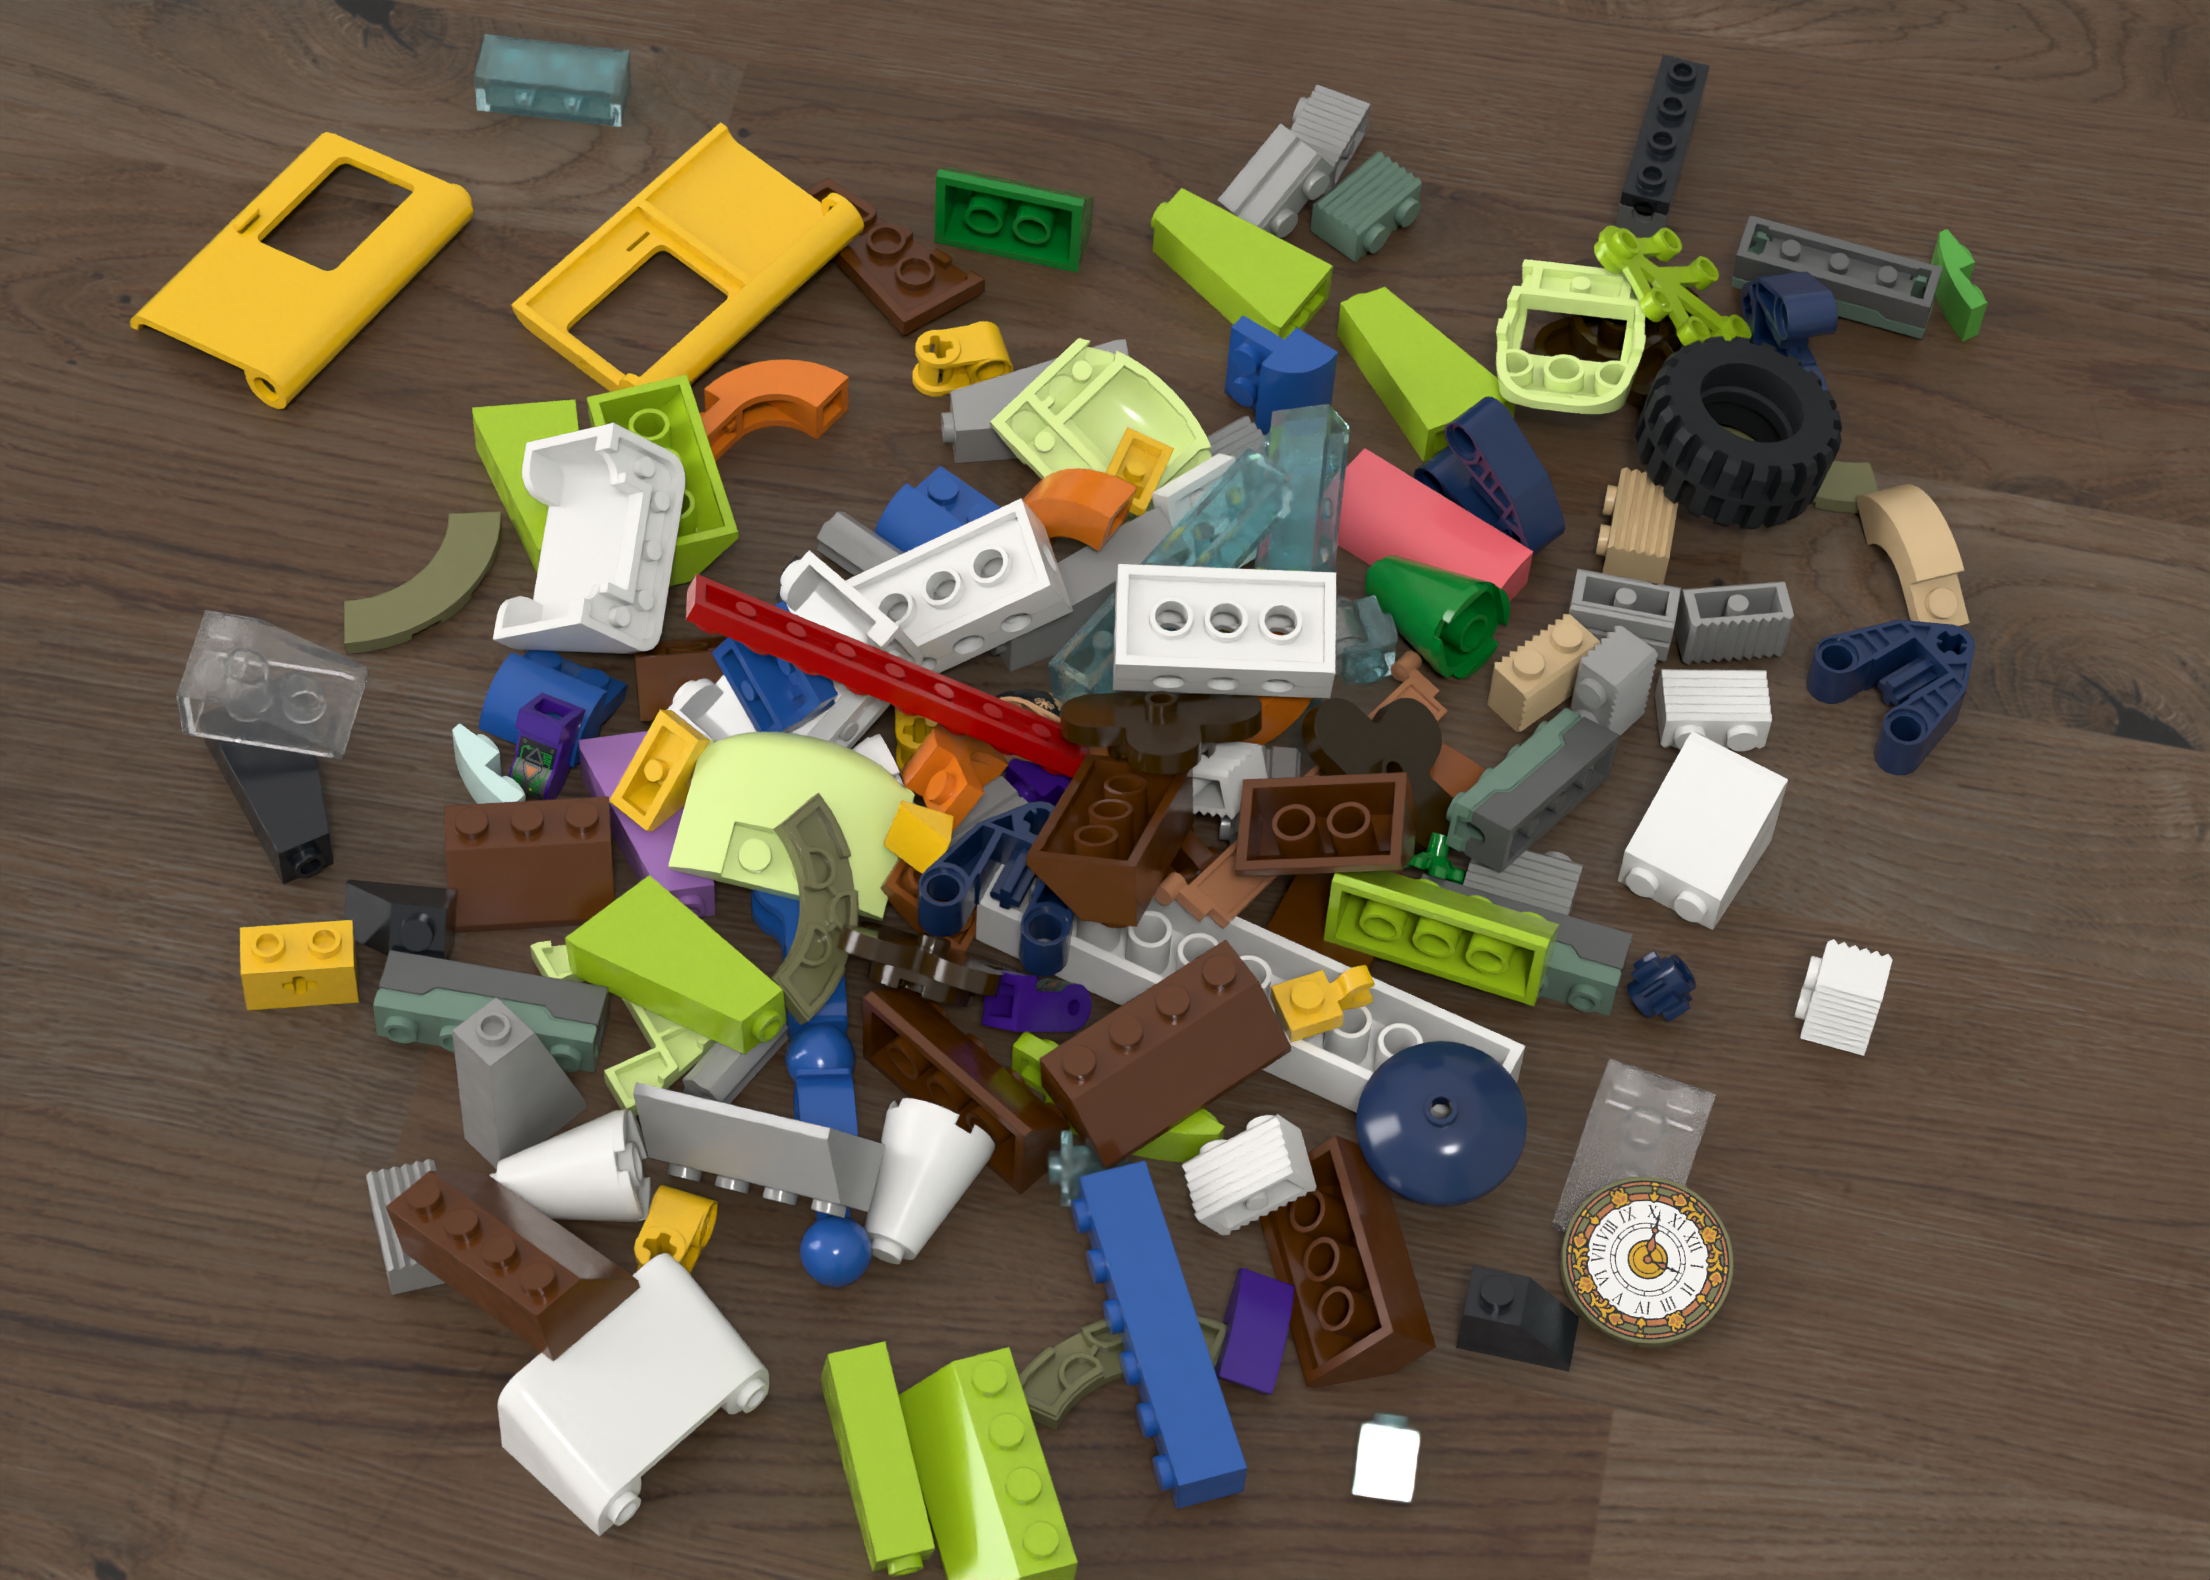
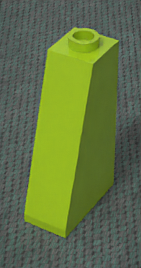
(1240, 265)
(1413, 367)
(501, 444)
(677, 967)
(877, 1458)

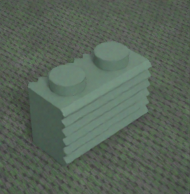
(1367, 207)

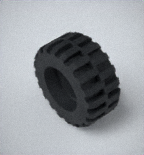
(1718, 470)

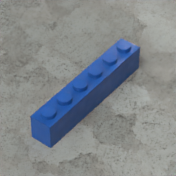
(1160, 1336)

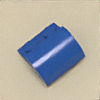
(1277, 372)
(931, 510)
(547, 672)
(771, 689)

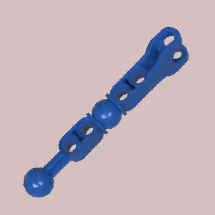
(821, 1066)

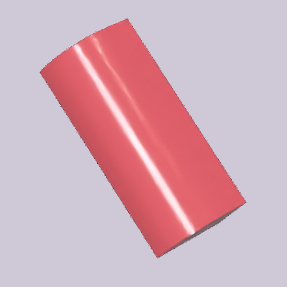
(1399, 516)

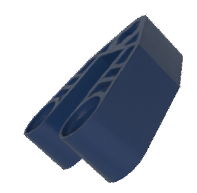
(1787, 311)
(1496, 476)
(1918, 670)
(967, 872)

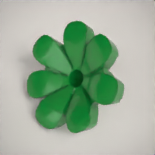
(1436, 861)

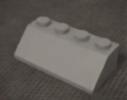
(758, 1149)

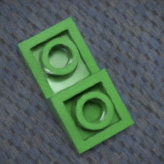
(1957, 297)

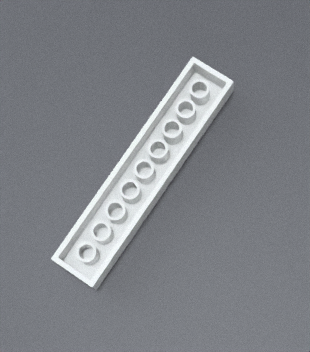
(1329, 1064)

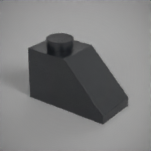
(402, 917)
(1516, 1320)

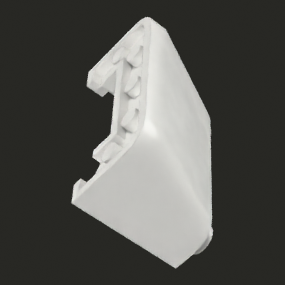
(603, 543)
(827, 599)
(628, 1394)

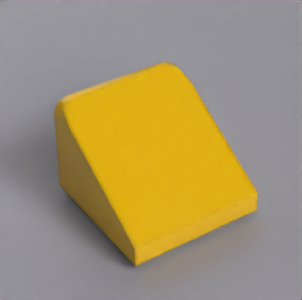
(919, 835)

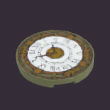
(1646, 1262)

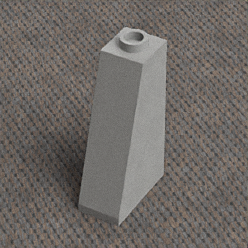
(976, 405)
(1089, 582)
(509, 1084)

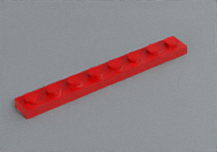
(881, 675)

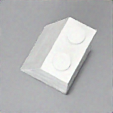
(1703, 831)

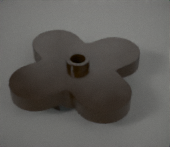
(1603, 340)
(1160, 728)
(1396, 740)
(923, 963)

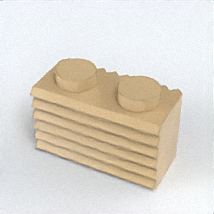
(1640, 528)
(1539, 673)

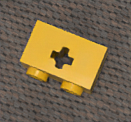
(299, 965)

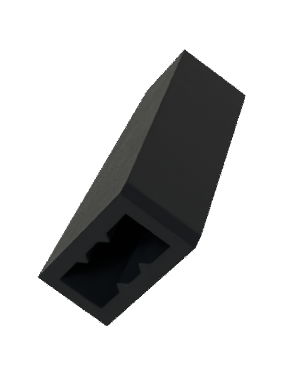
(282, 803)

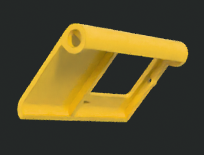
(721, 218)
(286, 315)

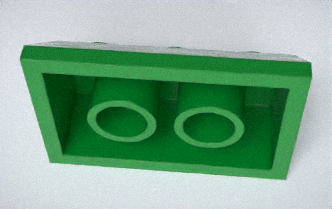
(1012, 218)

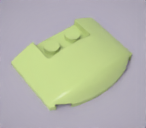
(1084, 405)
(758, 780)

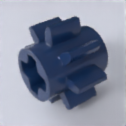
(1661, 986)

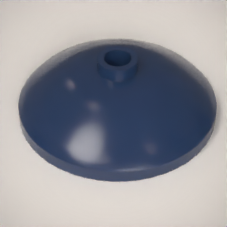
(1448, 1157)

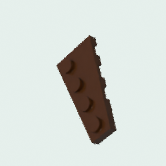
(898, 272)

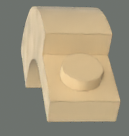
(1921, 549)

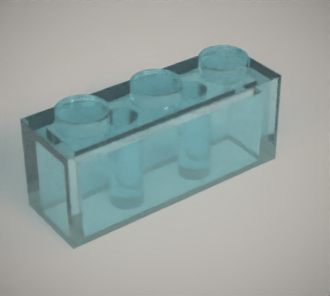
(553, 80)

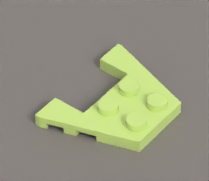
(673, 1046)

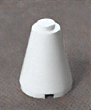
(584, 1172)
(921, 1176)

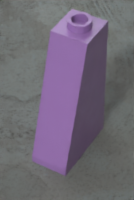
(647, 853)

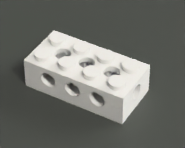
(971, 586)
(1230, 599)

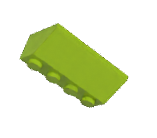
(670, 418)
(1441, 932)
(985, 1474)

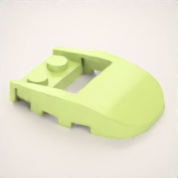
(1563, 380)

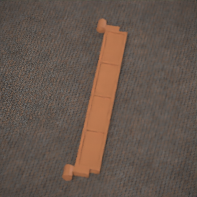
(1218, 889)

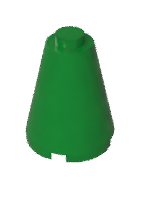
(1440, 612)

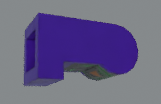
(545, 745)
(1037, 1004)

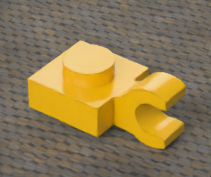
(1316, 1006)

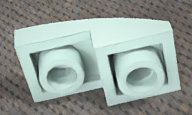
(481, 768)

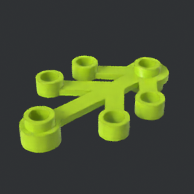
(1623, 252)

